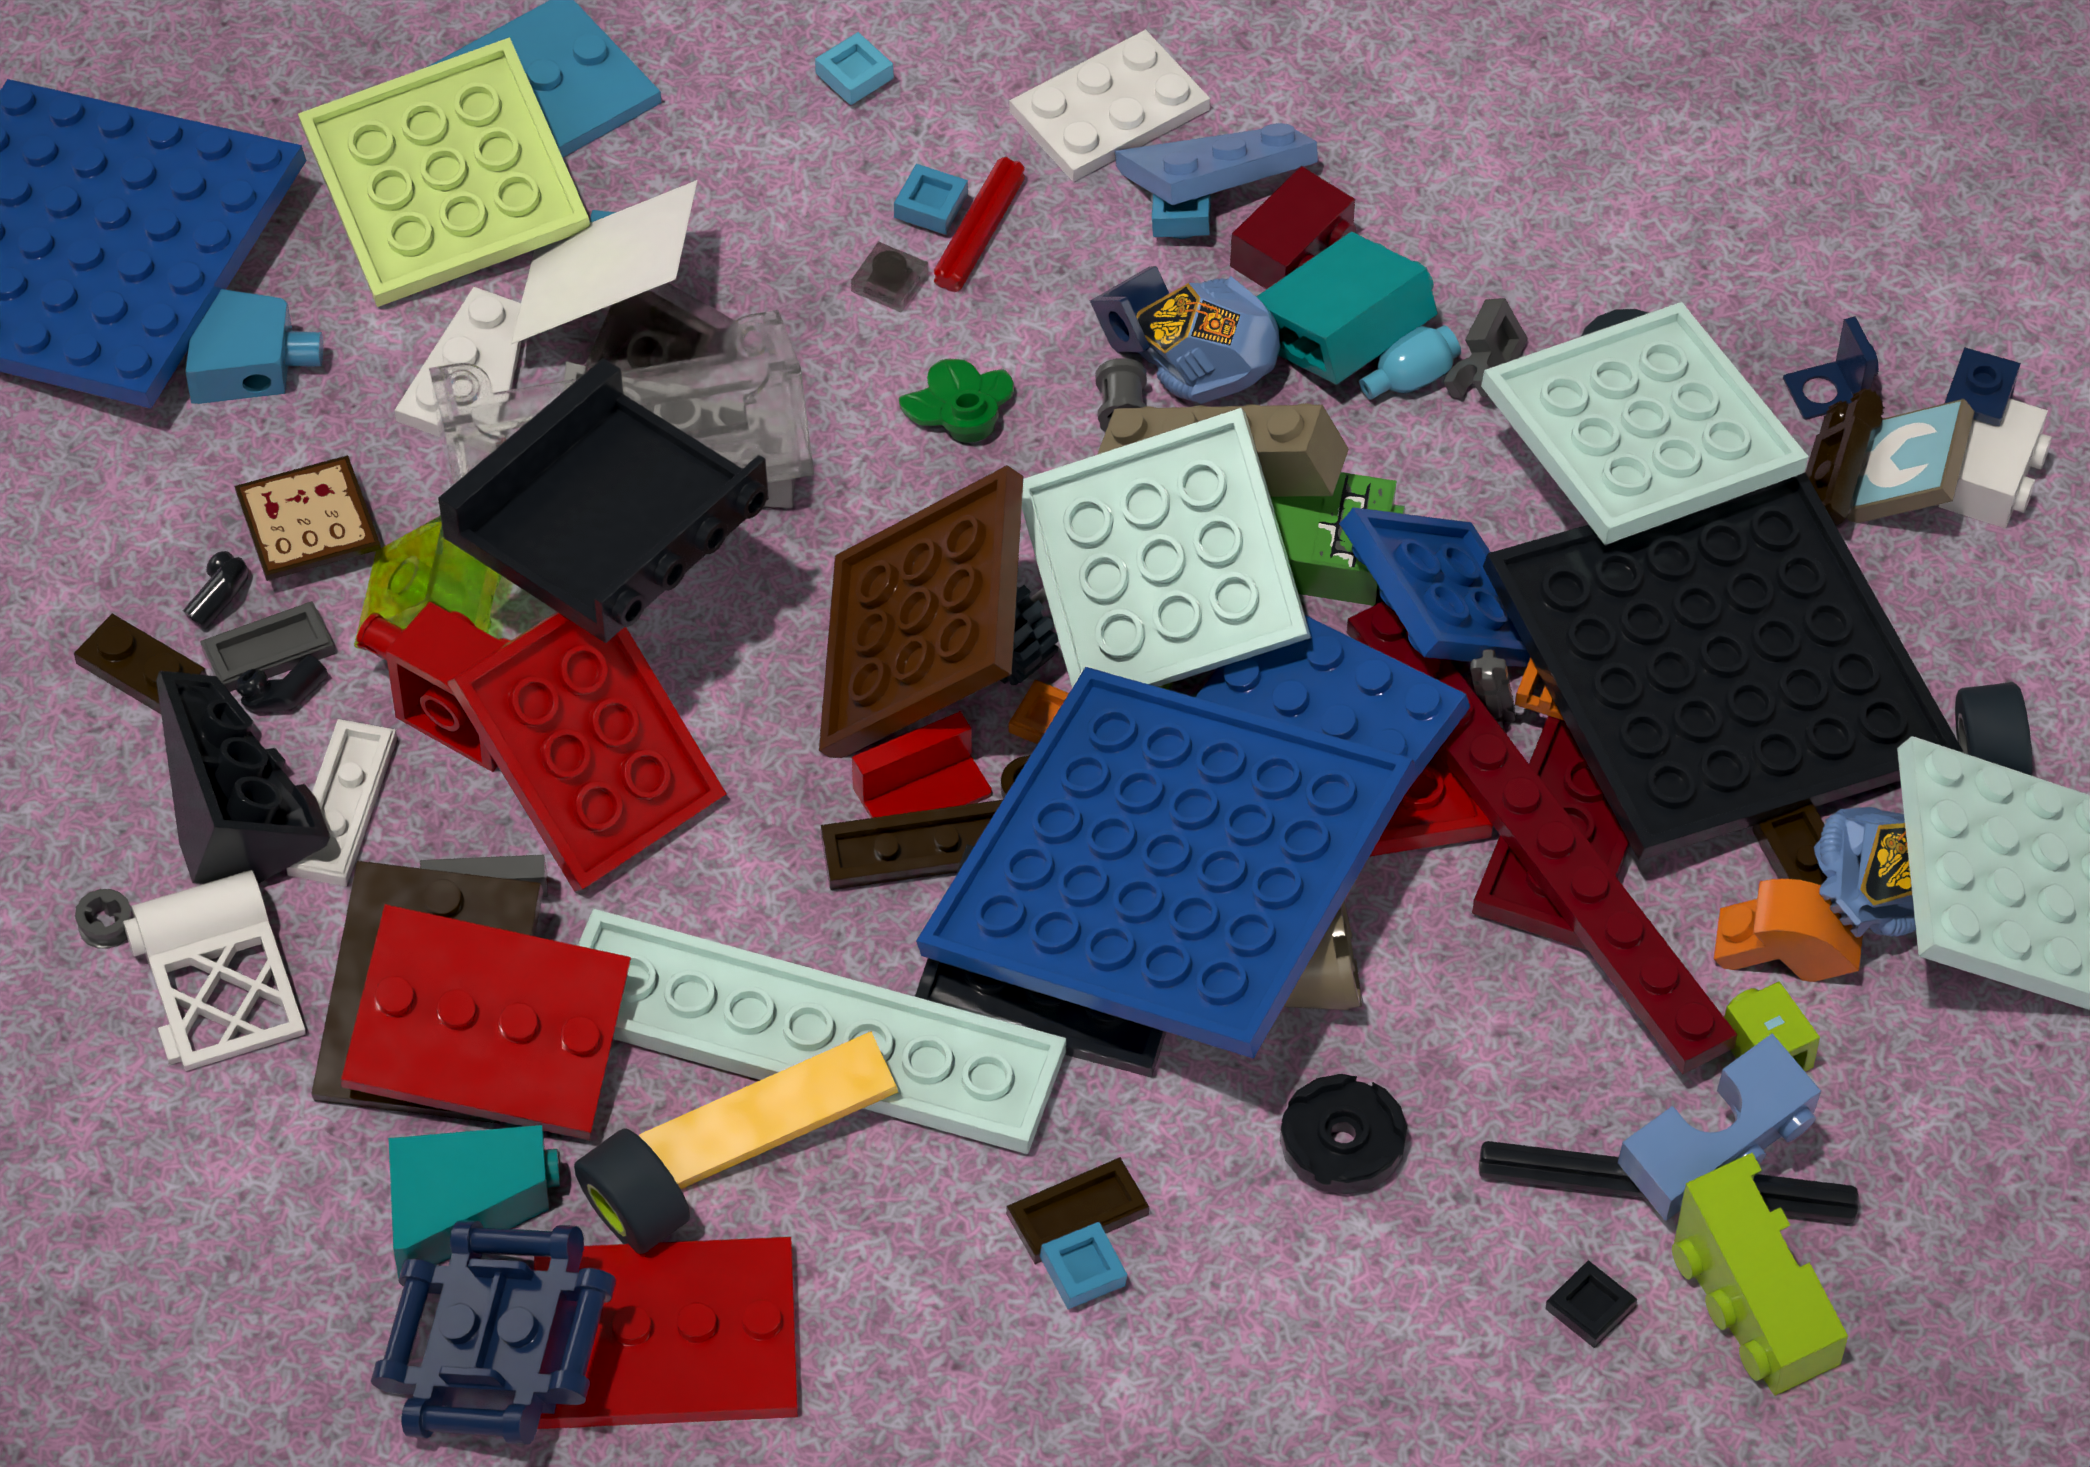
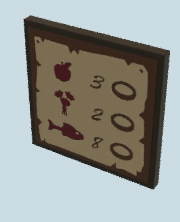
(307, 517)

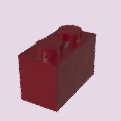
(1291, 228)

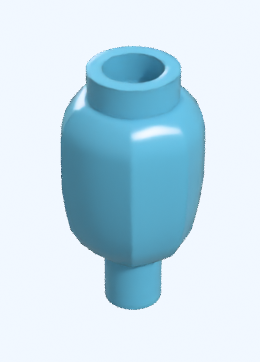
(1413, 362)

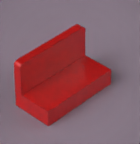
(920, 771)

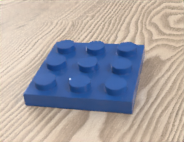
(1435, 584)

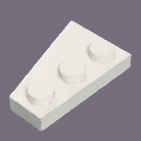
(477, 336)

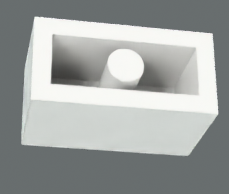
(1997, 465)

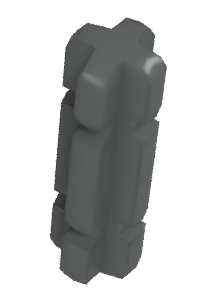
(1493, 686)

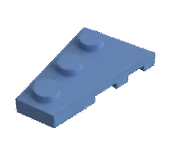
(1216, 163)

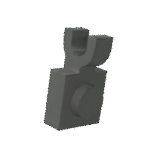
(1492, 340)

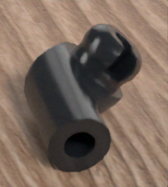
(281, 694)

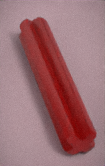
(979, 224)

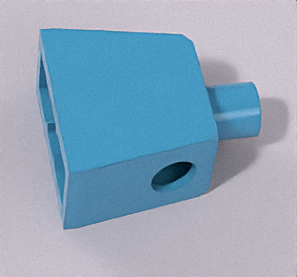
(246, 348)

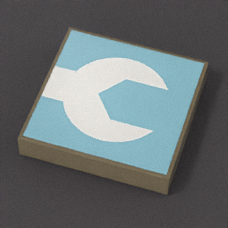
(1912, 461)

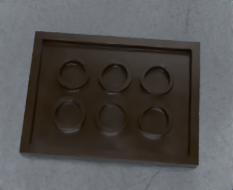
(459, 896)

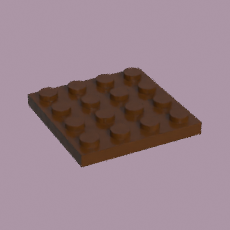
(922, 614)

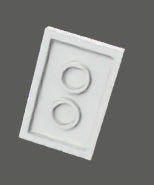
(1109, 105)

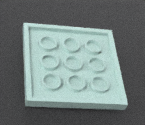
(1644, 422)
(1164, 555)
(1998, 871)

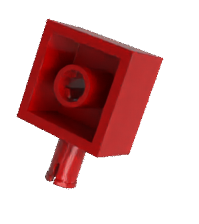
(420, 664)

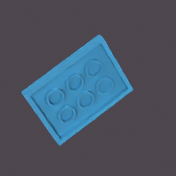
(575, 72)

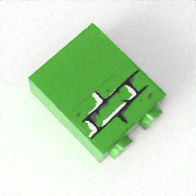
(1318, 545)

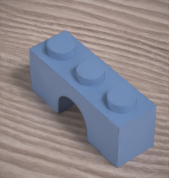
(1769, 1101)

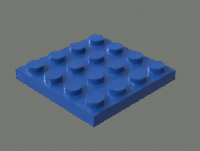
(1344, 692)

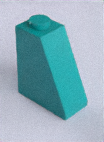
(468, 1176)

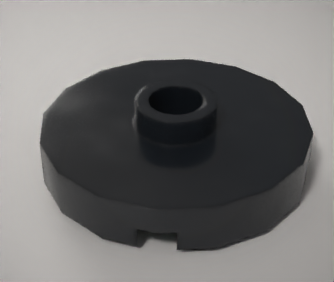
(1347, 1106)

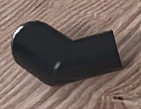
(226, 580)

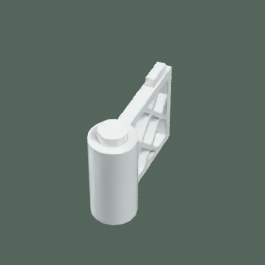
(191, 931)

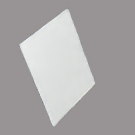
(605, 262)

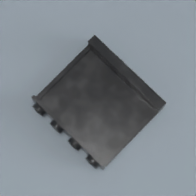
(599, 504)

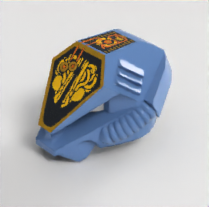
(1209, 339)
(1878, 889)

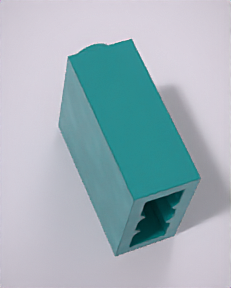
(1348, 306)

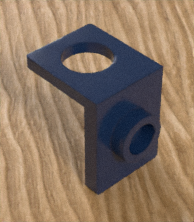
(1119, 307)
(1850, 373)
(1985, 384)

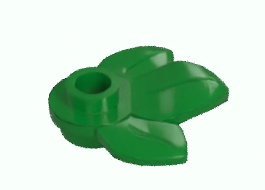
(959, 398)

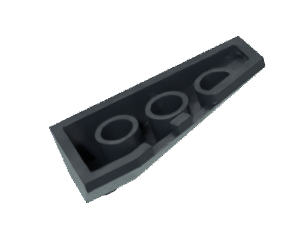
(227, 789)

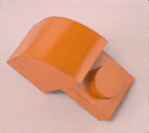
(1790, 925)

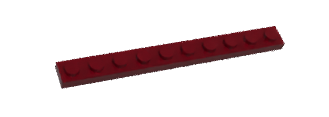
(1564, 863)

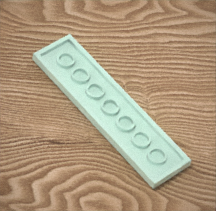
(770, 1014)

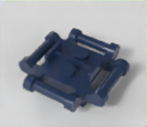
(501, 1335)

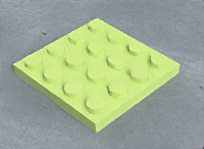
(444, 172)

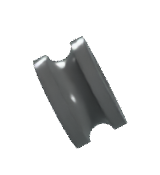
(95, 933)

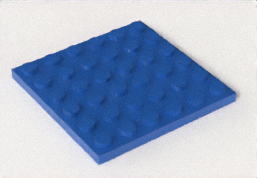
(120, 235)
(1168, 860)

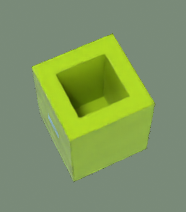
(1767, 1011)

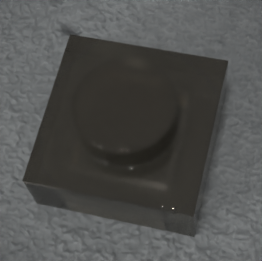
(889, 276)

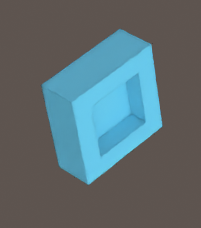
(854, 68)

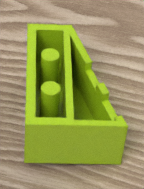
(1753, 1280)

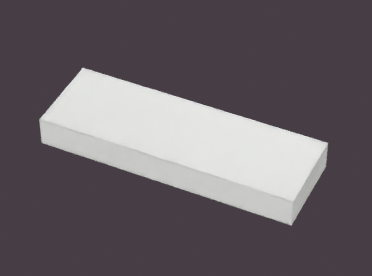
(346, 797)

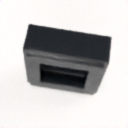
(1591, 1304)

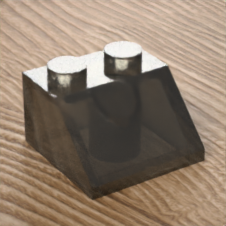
(658, 330)

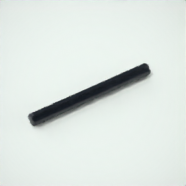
(1605, 1175)

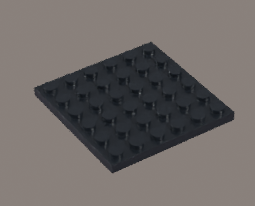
(1718, 664)

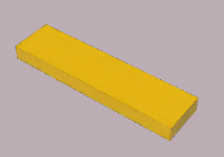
(772, 1111)

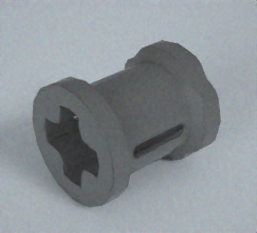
(1121, 387)

